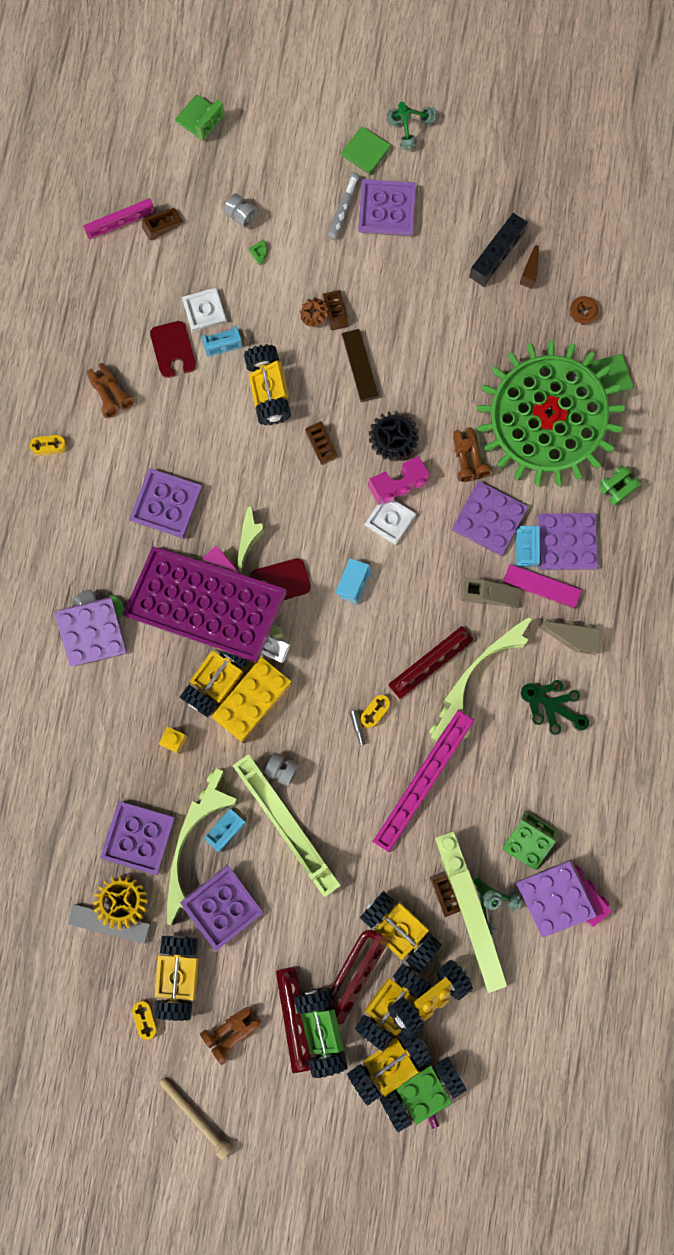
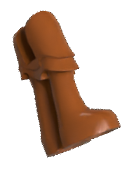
(109, 381)
(462, 448)
(233, 1023)

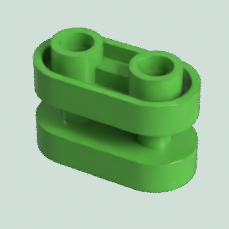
(609, 484)

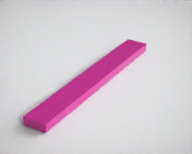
(423, 780)

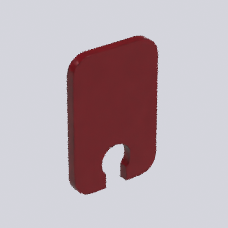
(172, 344)
(287, 575)

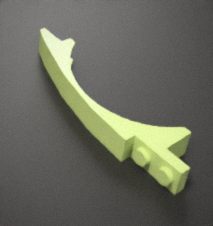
(250, 534)
(454, 700)
(210, 801)
(286, 825)
(471, 911)

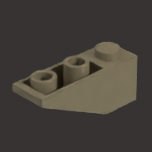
(490, 593)
(577, 638)

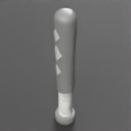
(339, 216)

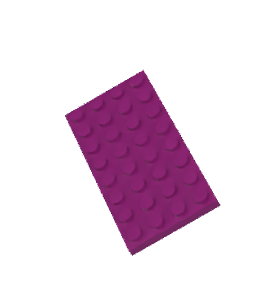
(205, 603)

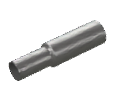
(358, 726)

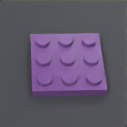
(387, 207)
(166, 503)
(489, 518)
(568, 541)
(90, 631)
(137, 838)
(556, 898)
(221, 907)

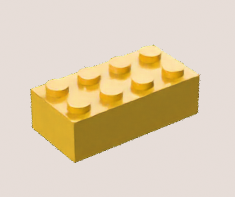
(251, 700)

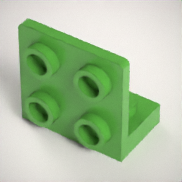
(200, 116)
(531, 840)

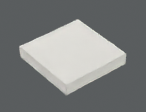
(204, 309)
(390, 520)

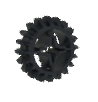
(387, 432)

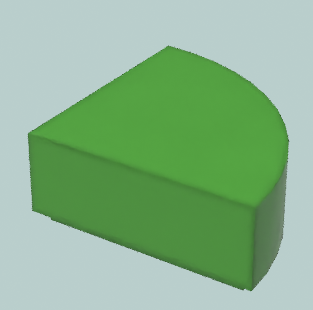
(259, 251)
(119, 607)

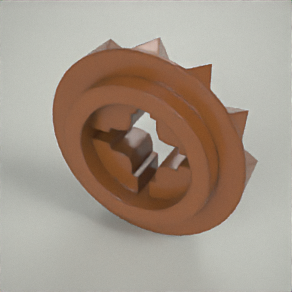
(586, 303)
(318, 317)

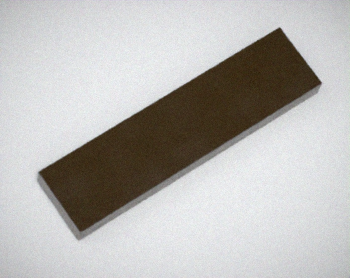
(360, 365)

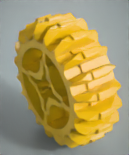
(115, 909)

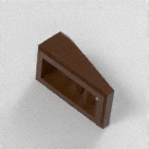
(156, 231)
(530, 272)
(339, 320)
(313, 429)
(440, 895)

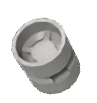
(238, 209)
(274, 767)

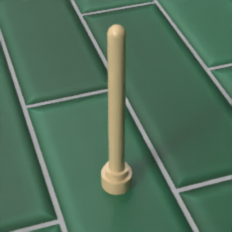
(222, 1148)

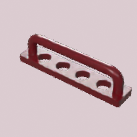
(459, 637)
(362, 974)
(298, 1060)

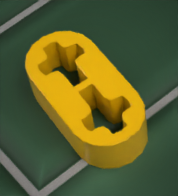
(49, 441)
(378, 714)
(149, 1018)

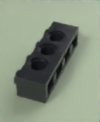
(498, 249)

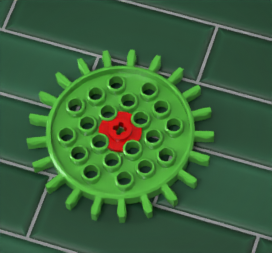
(594, 421)

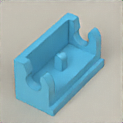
(222, 342)
(528, 546)
(353, 581)
(224, 830)

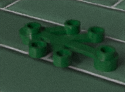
(551, 705)

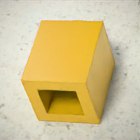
(173, 740)

